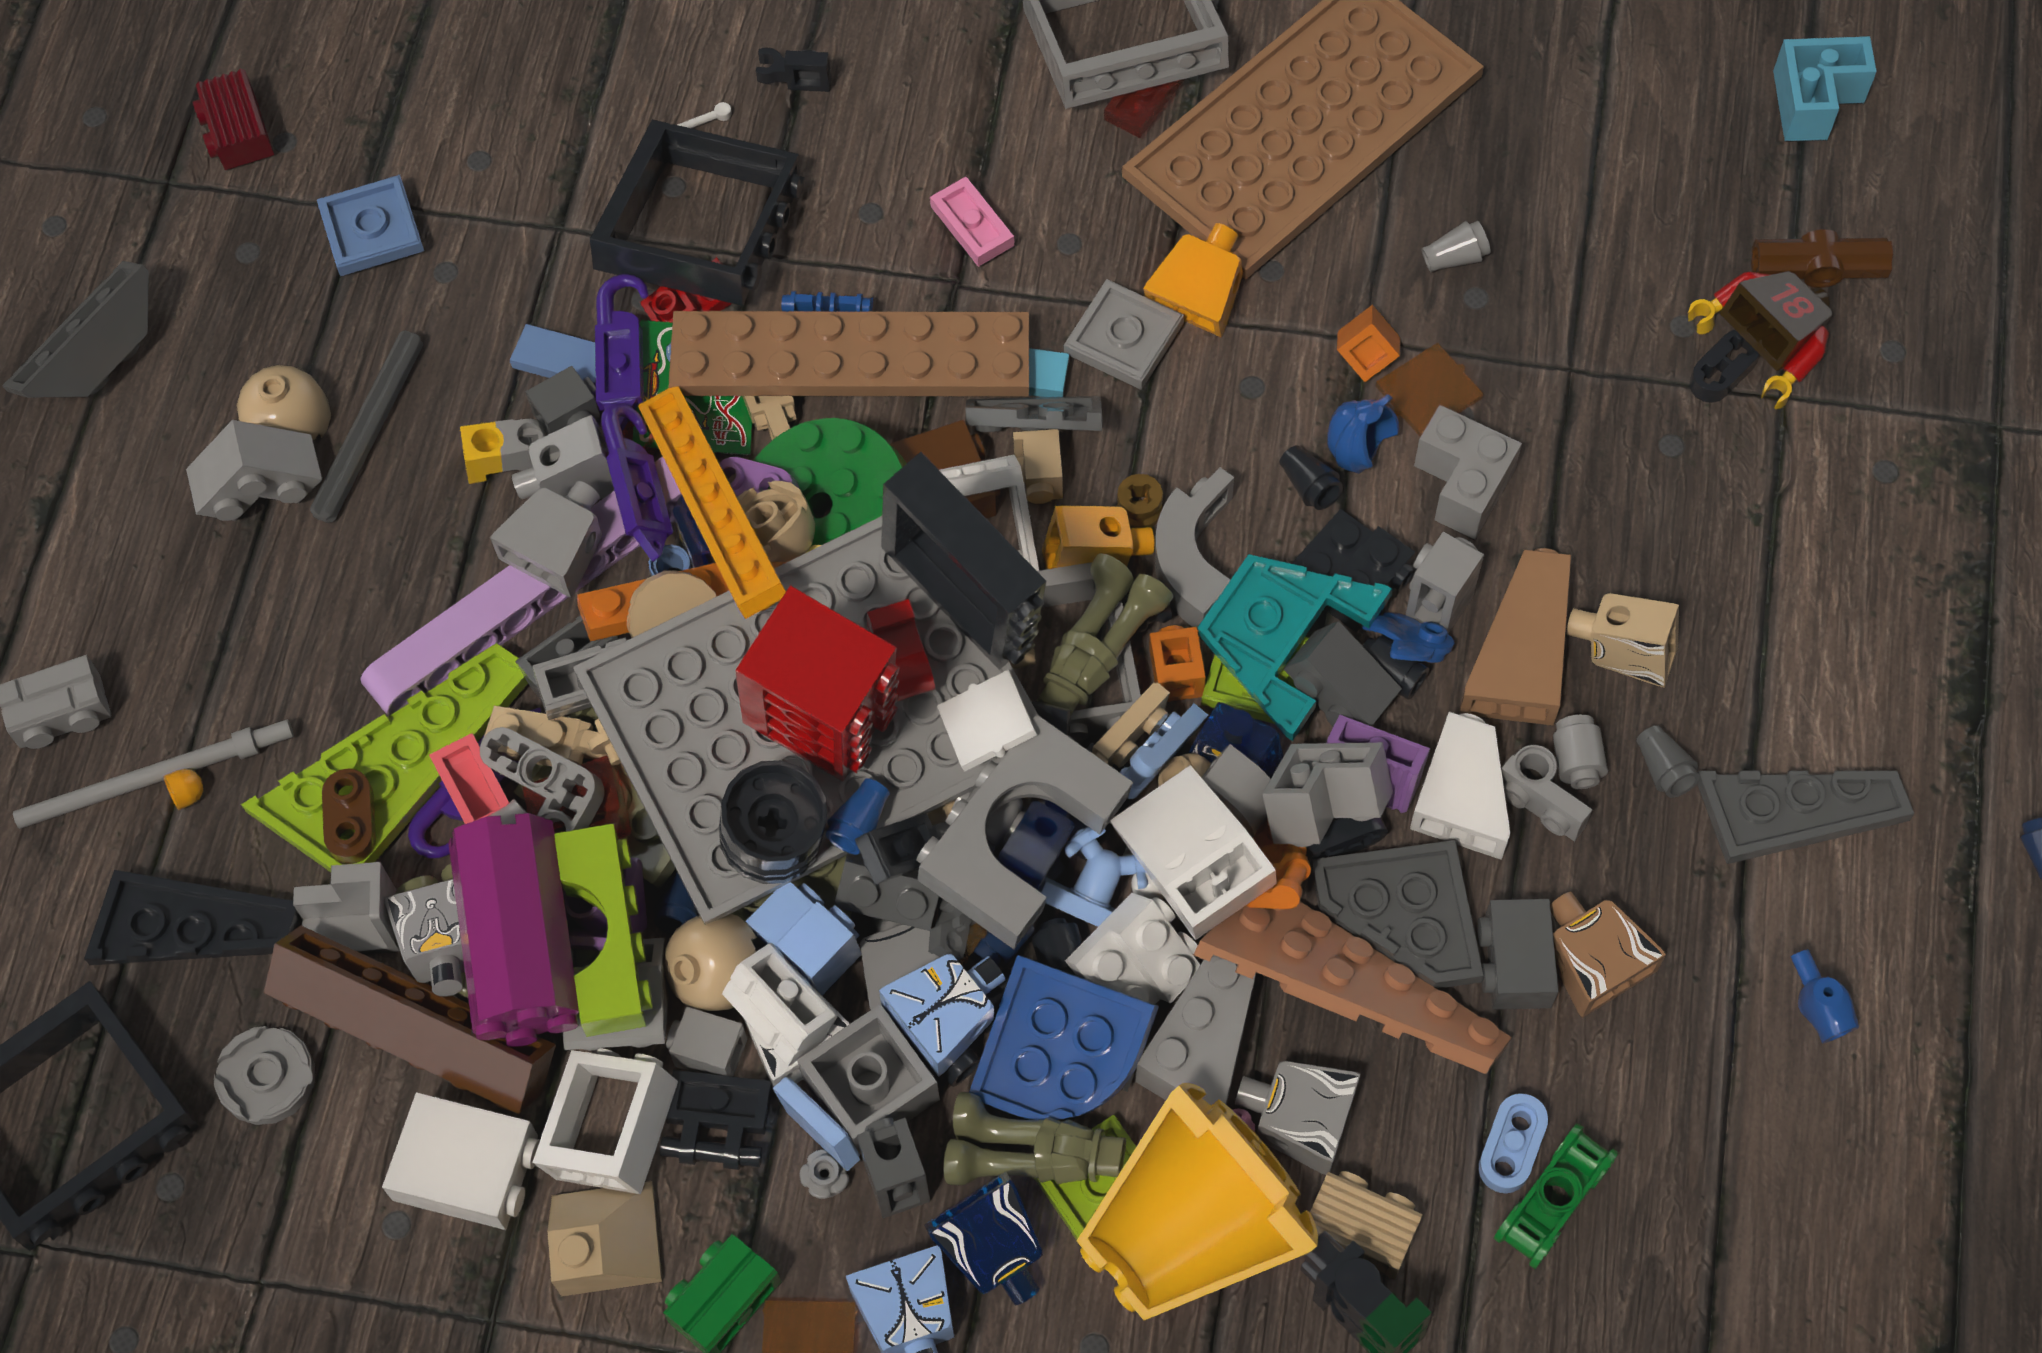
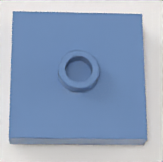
(370, 225)

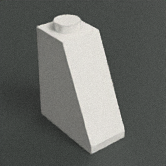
(1465, 789)

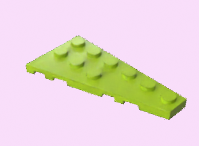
(393, 756)

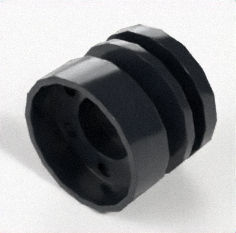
(775, 794)

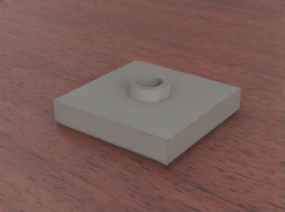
(1124, 334)

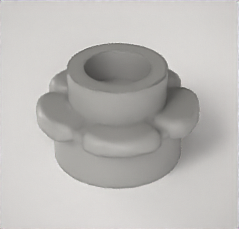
(823, 1187)

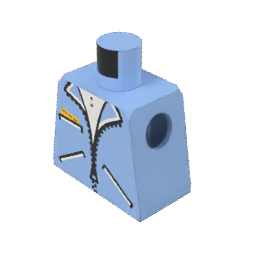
(943, 1007)
(905, 1302)

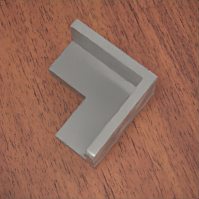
(351, 908)

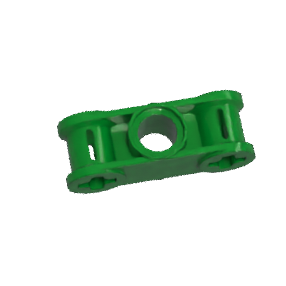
(1537, 1223)

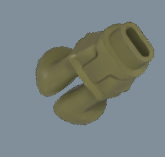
(1084, 660)
(1061, 1149)

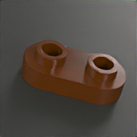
(348, 812)

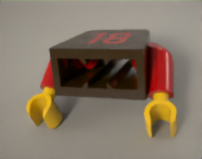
(1777, 319)

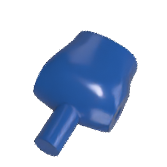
(1824, 1000)

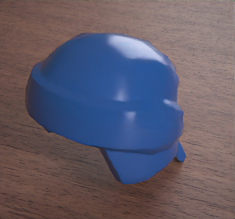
(1358, 430)

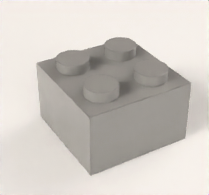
(868, 1075)

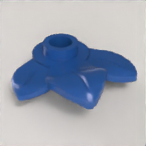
(1413, 639)

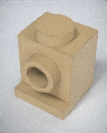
(1040, 464)

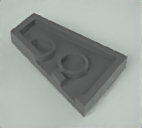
(1035, 413)

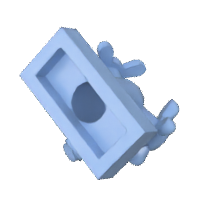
(1097, 881)

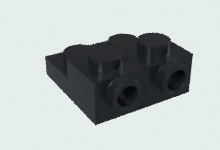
(1359, 553)

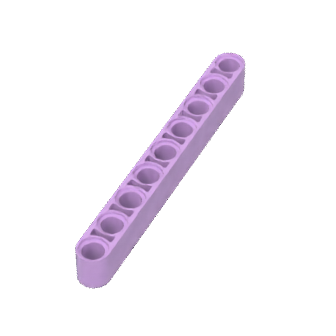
(493, 613)

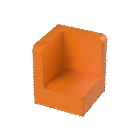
(1368, 343)

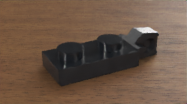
(895, 847)

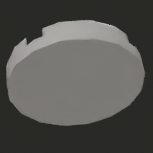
(264, 1075)

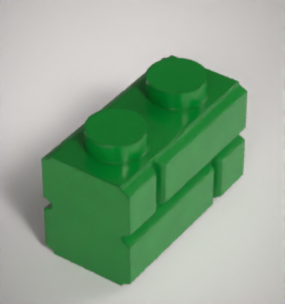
(721, 1295)

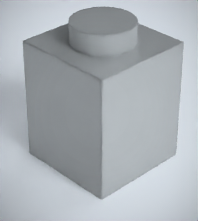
(706, 1043)

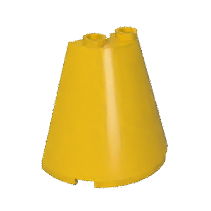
(1194, 1209)

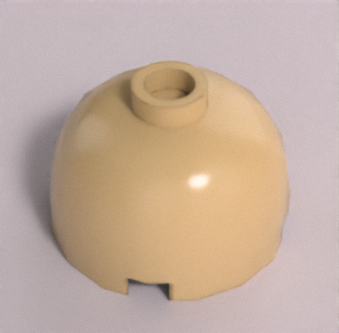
(285, 400)
(780, 520)
(704, 958)

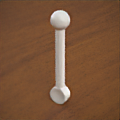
(721, 112)

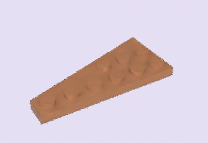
(1351, 979)

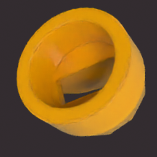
(184, 787)

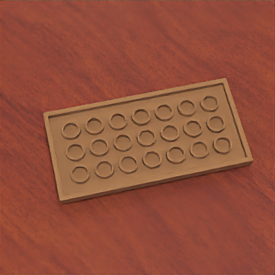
(1302, 124)

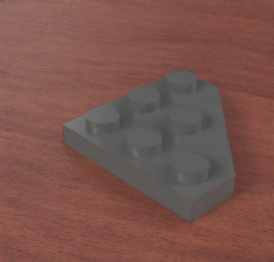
(1406, 907)

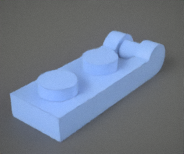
(1162, 747)

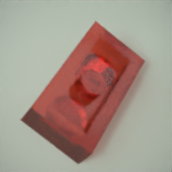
(1139, 108)

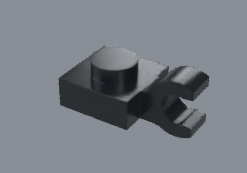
(800, 69)

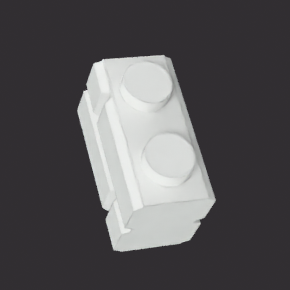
(779, 1004)

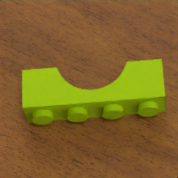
(610, 987)

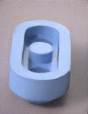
(1513, 1145)

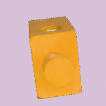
(1200, 279)
(1084, 531)

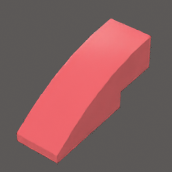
(468, 779)

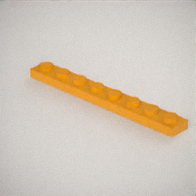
(712, 502)

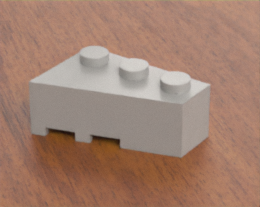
(1200, 1034)

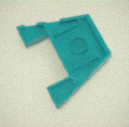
(1265, 619)

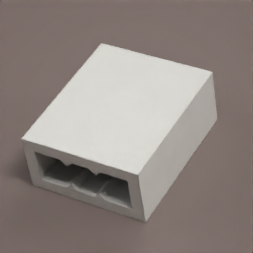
(462, 1161)

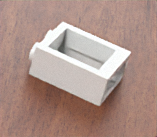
(994, 475)
(640, 1134)

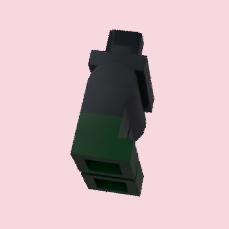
(1361, 1300)

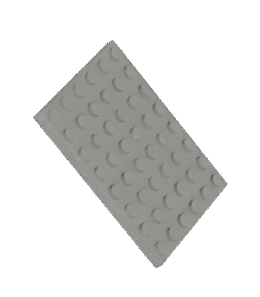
(681, 732)

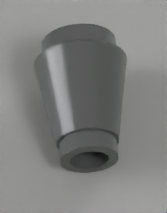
(1667, 762)

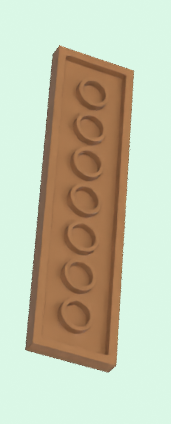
(850, 353)

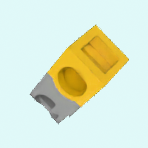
(498, 446)

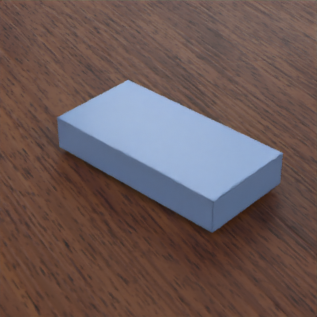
(817, 1123)

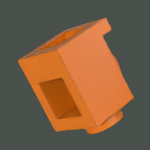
(1178, 646)

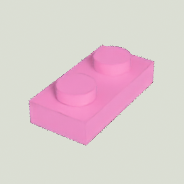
(972, 221)

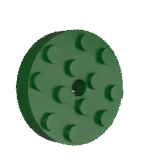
(837, 467)

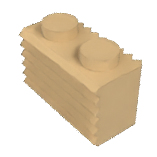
(1374, 1222)

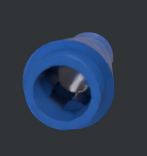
(857, 816)

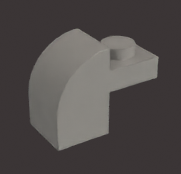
(1239, 786)

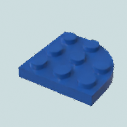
(1060, 1044)

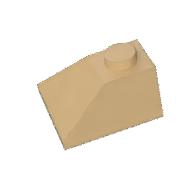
(603, 1240)

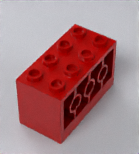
(818, 684)

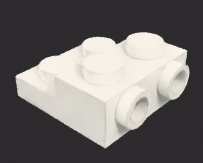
(1138, 952)

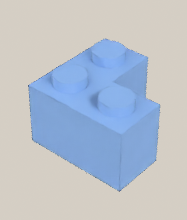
(807, 934)

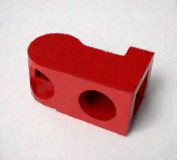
(898, 627)

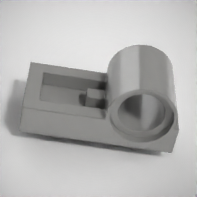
(1554, 806)

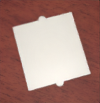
(986, 720)

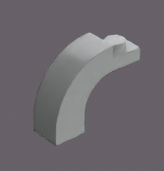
(1177, 558)

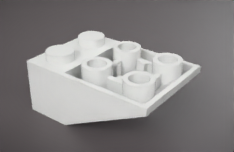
(1195, 851)

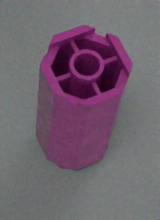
(513, 929)

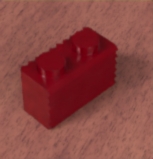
(233, 120)

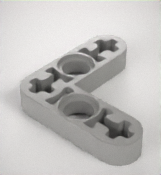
(556, 788)

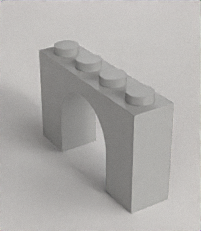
(961, 862)

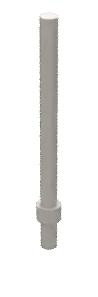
(242, 744)

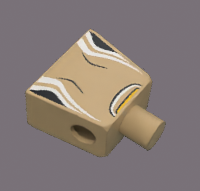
(1630, 636)

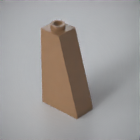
(1524, 650)

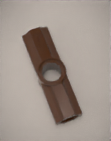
(1823, 257)

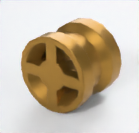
(1141, 512)

